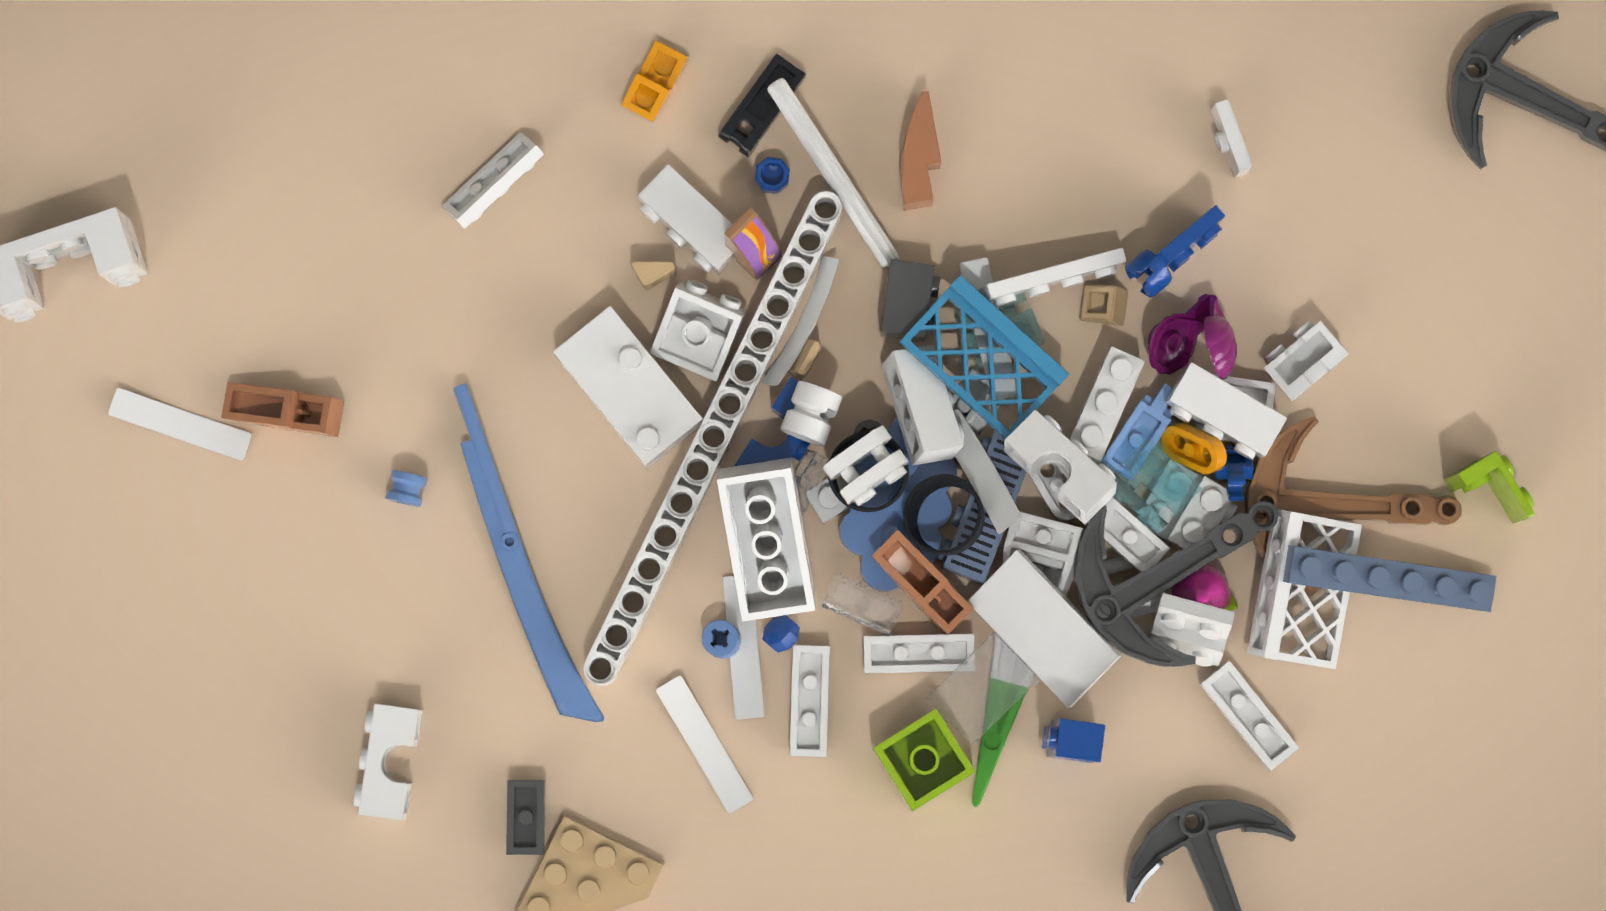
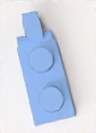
(1147, 420)

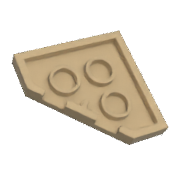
(589, 873)

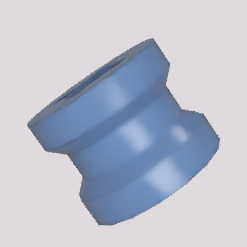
(406, 488)
(726, 644)

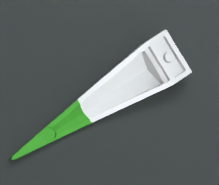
(1054, 551)

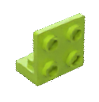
(1498, 473)

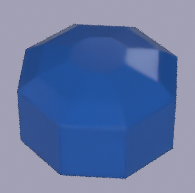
(772, 175)
(781, 633)

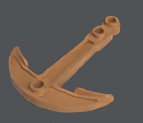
(1270, 478)

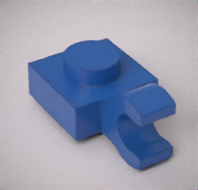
(1235, 472)

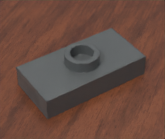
(525, 817)

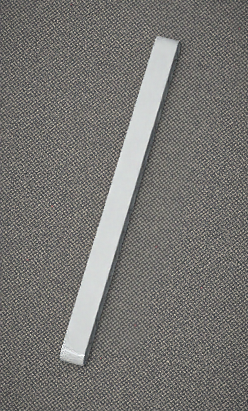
(714, 419)

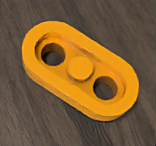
(1198, 451)

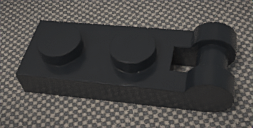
(759, 107)

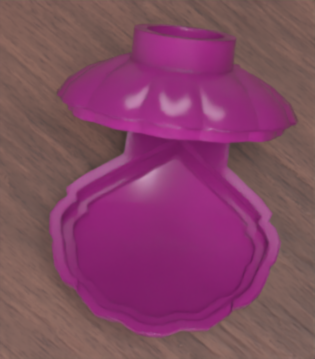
(1175, 338)

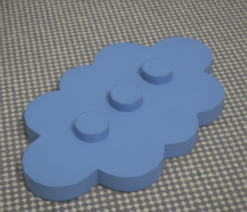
(867, 531)

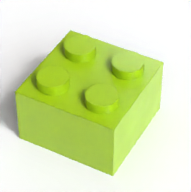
(924, 760)

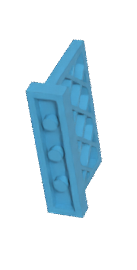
(1003, 333)

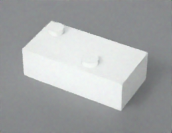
(628, 387)
(766, 539)

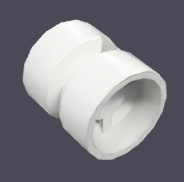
(811, 413)

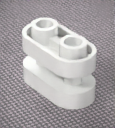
(861, 487)

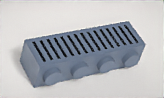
(976, 561)

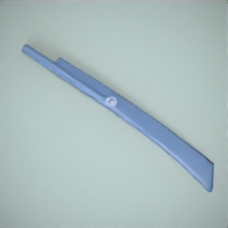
(550, 653)

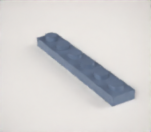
(1389, 578)

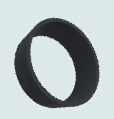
(834, 485)
(917, 497)

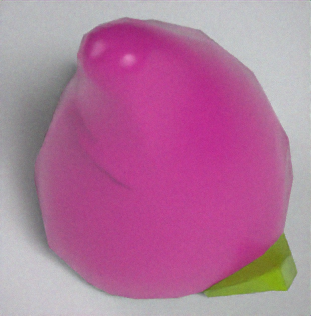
(1207, 587)

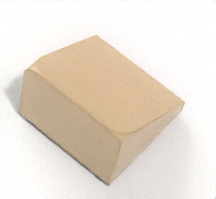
(653, 273)
(1104, 304)
(805, 359)

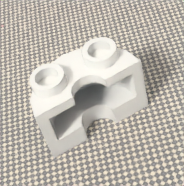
(1305, 359)

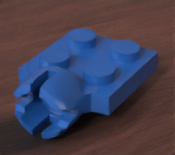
(1174, 254)

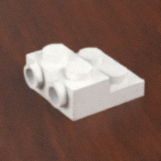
(698, 329)
(1198, 516)
(1193, 628)

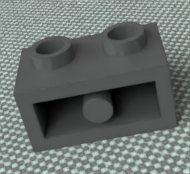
(908, 298)

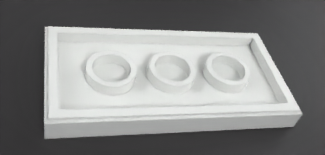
(1044, 628)

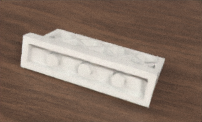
(1274, 593)

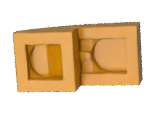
(655, 81)

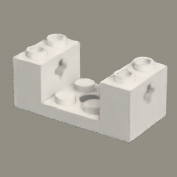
(104, 235)

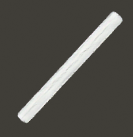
(833, 172)

